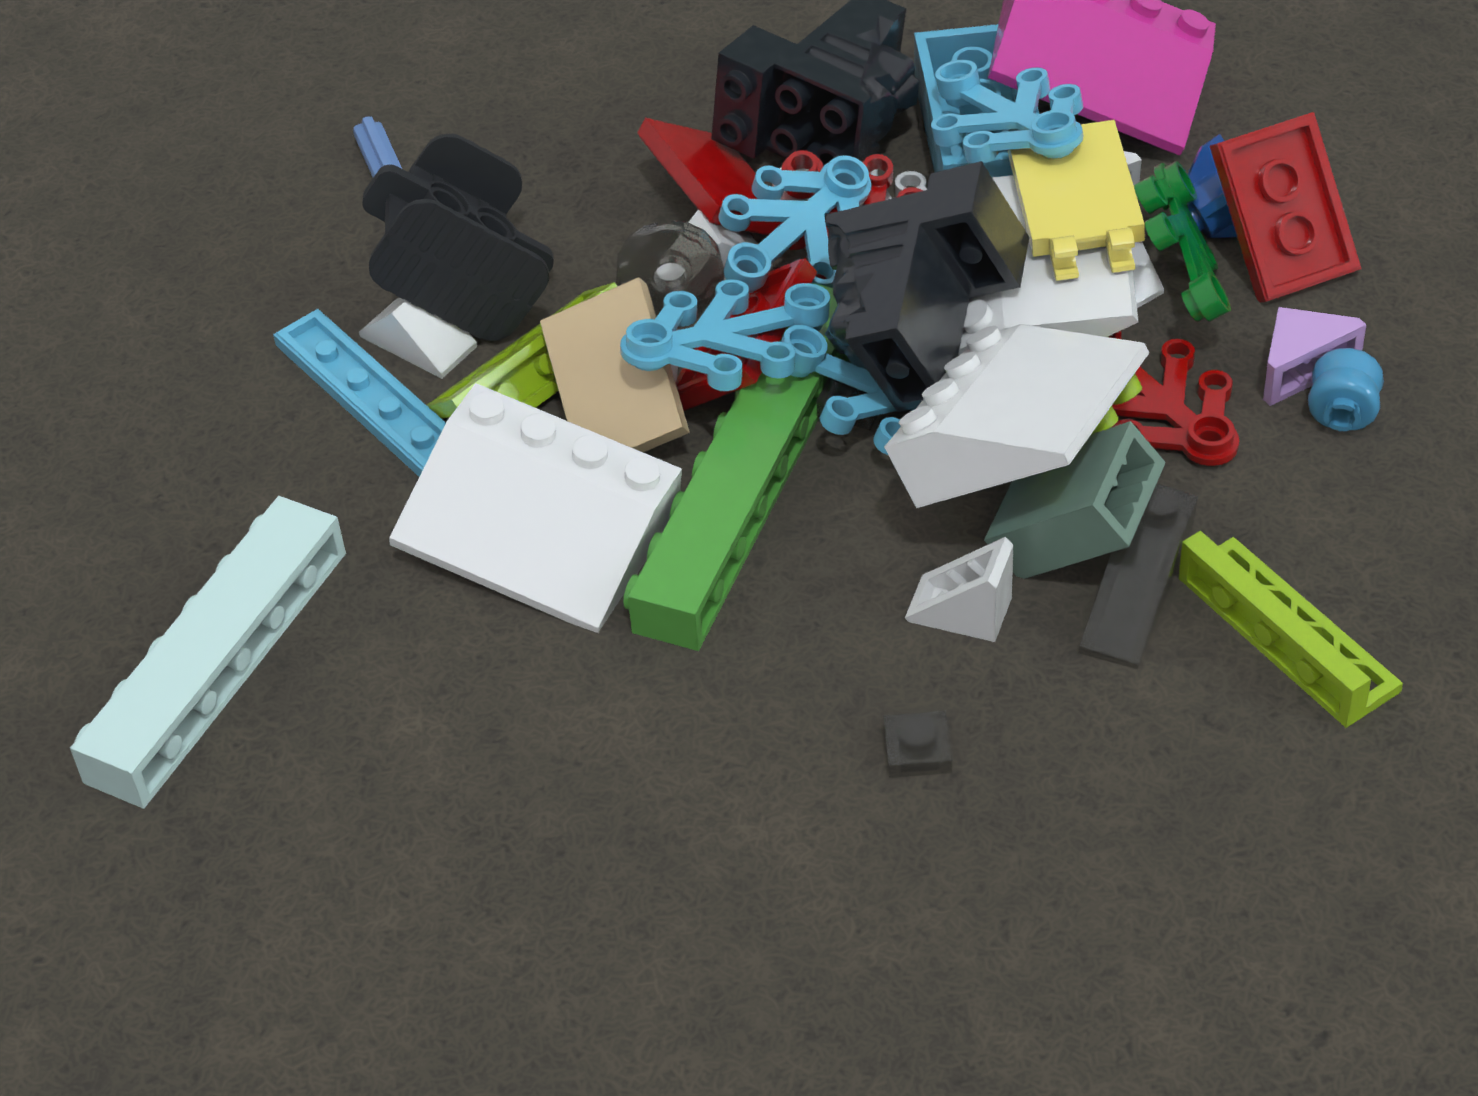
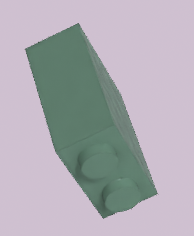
(1080, 506)

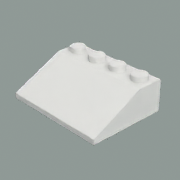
(1091, 304)
(1009, 409)
(536, 508)

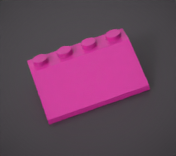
(1127, 56)

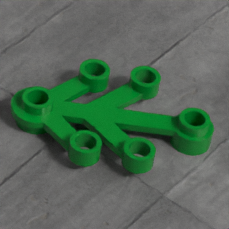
(1173, 191)

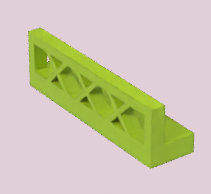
(518, 371)
(1286, 628)

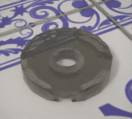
(677, 244)

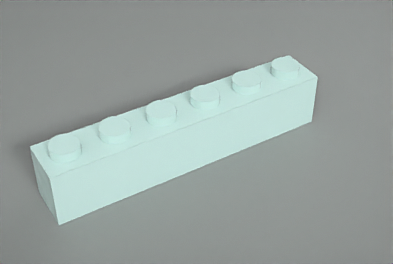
(208, 652)

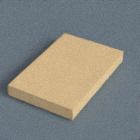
(598, 384)

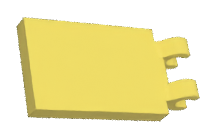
(1080, 201)

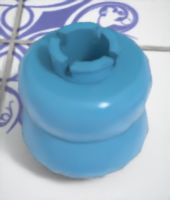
(1345, 389)

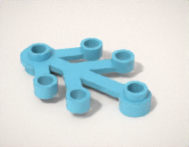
(1048, 134)
(840, 183)
(655, 343)
(841, 412)

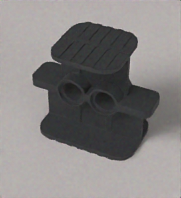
(451, 238)

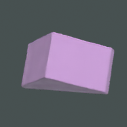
(1299, 342)

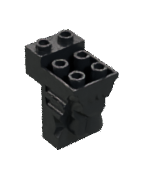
(820, 95)
(911, 272)

